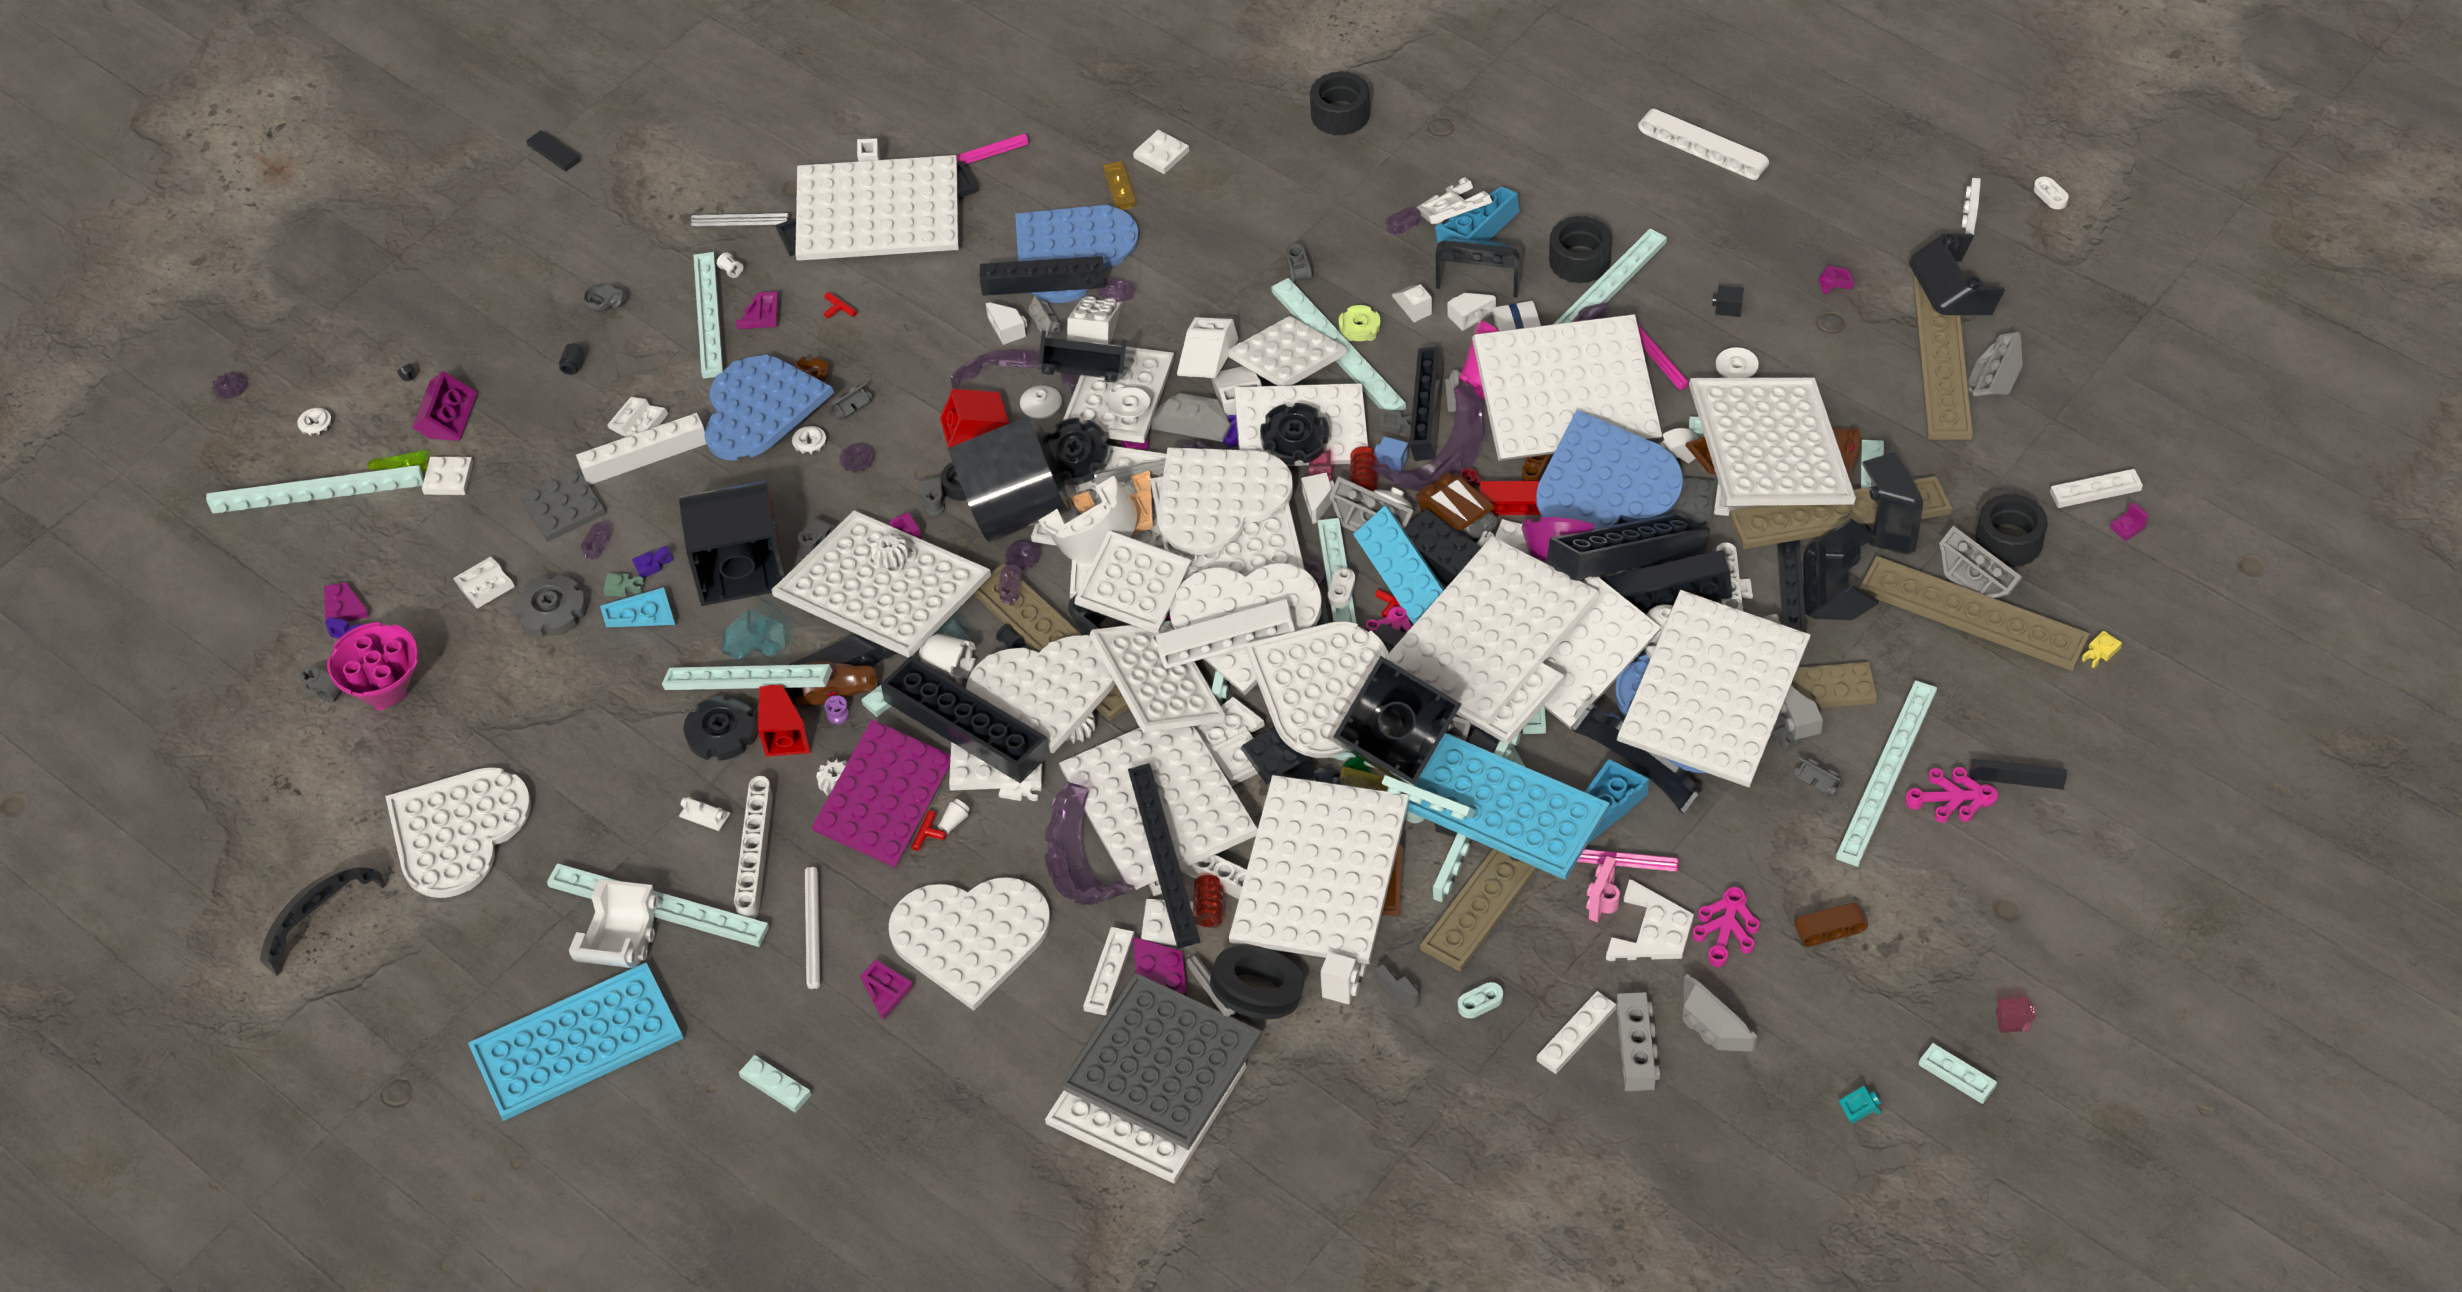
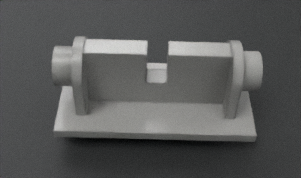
(1043, 316)
(1450, 385)

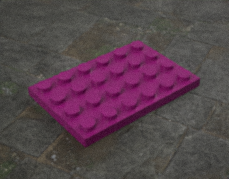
(882, 793)

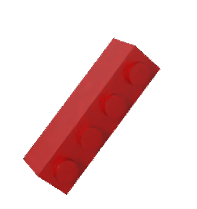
(1511, 496)

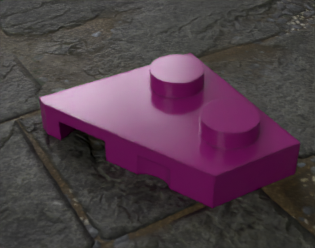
(761, 312)
(343, 603)
(885, 987)

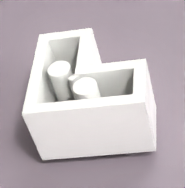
(1341, 977)

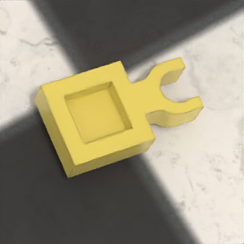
(2103, 647)

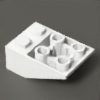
(1093, 320)
(1207, 347)
(1227, 381)

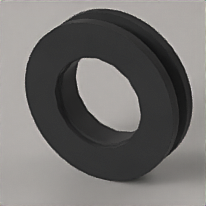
(1251, 1000)

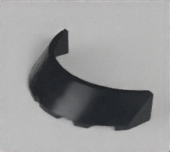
(1667, 776)
(306, 902)

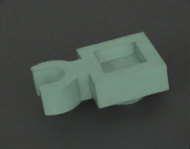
(621, 584)

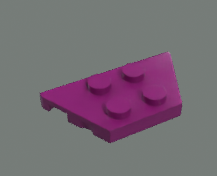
(1160, 964)

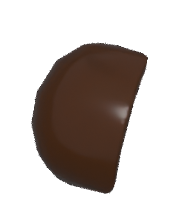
(816, 368)

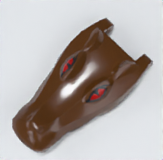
(1849, 445)
(843, 682)

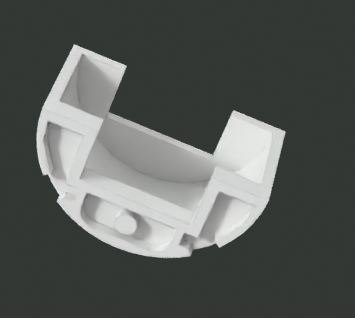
(1085, 534)
(619, 926)

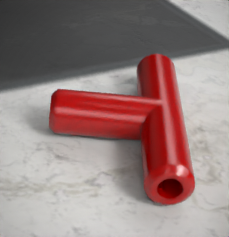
(838, 305)
(1387, 598)
(926, 830)

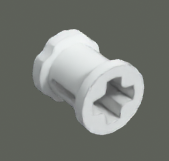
(732, 267)

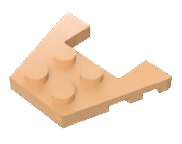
(1141, 499)

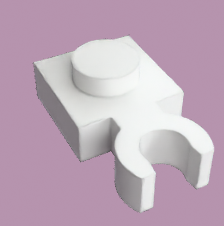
(1015, 793)

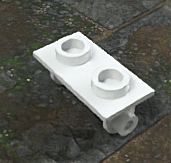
(703, 813)

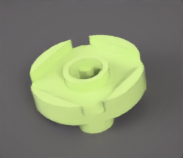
(1354, 332)

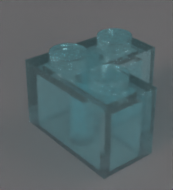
(751, 633)

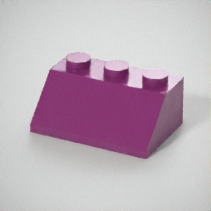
(444, 408)

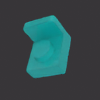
(1860, 1104)

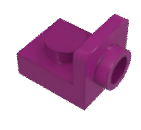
(1835, 277)
(2130, 523)
(906, 524)

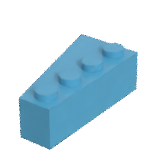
(1483, 221)
(1619, 788)

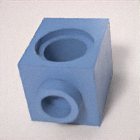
(1392, 453)

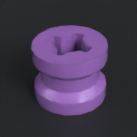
(832, 708)

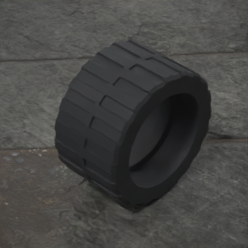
(1343, 118)
(1580, 266)
(2016, 511)

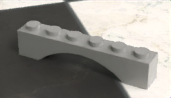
(1800, 713)

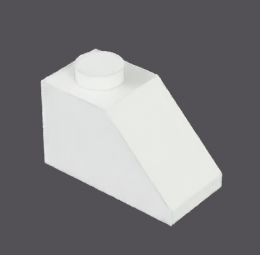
(1414, 302)
(1470, 309)
(1006, 322)
(1316, 494)

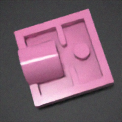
(1601, 889)

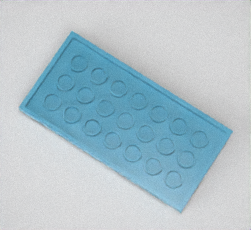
(1514, 806)
(575, 1041)

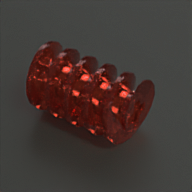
(1361, 464)
(1208, 901)

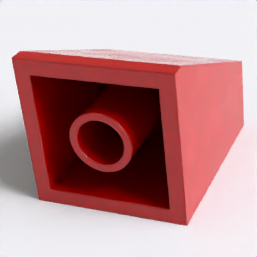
(971, 415)
(780, 724)

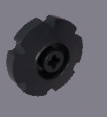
(1294, 433)
(1079, 449)
(720, 728)

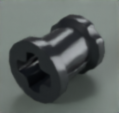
(1009, 637)

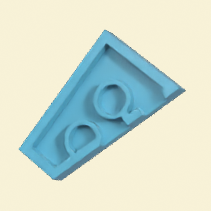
(639, 610)

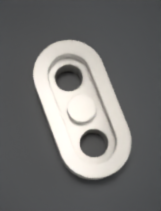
(2051, 193)
(1342, 583)

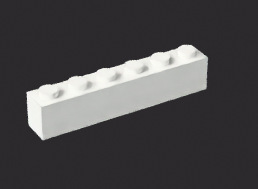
(641, 449)
(1224, 633)

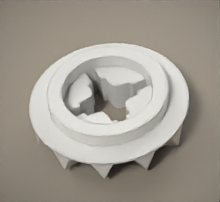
(317, 415)
(801, 436)

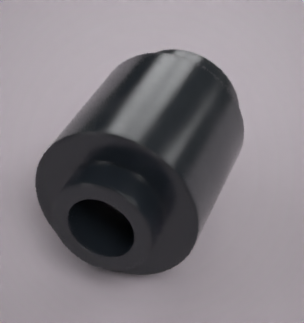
(571, 359)

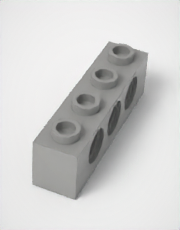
(1635, 1075)

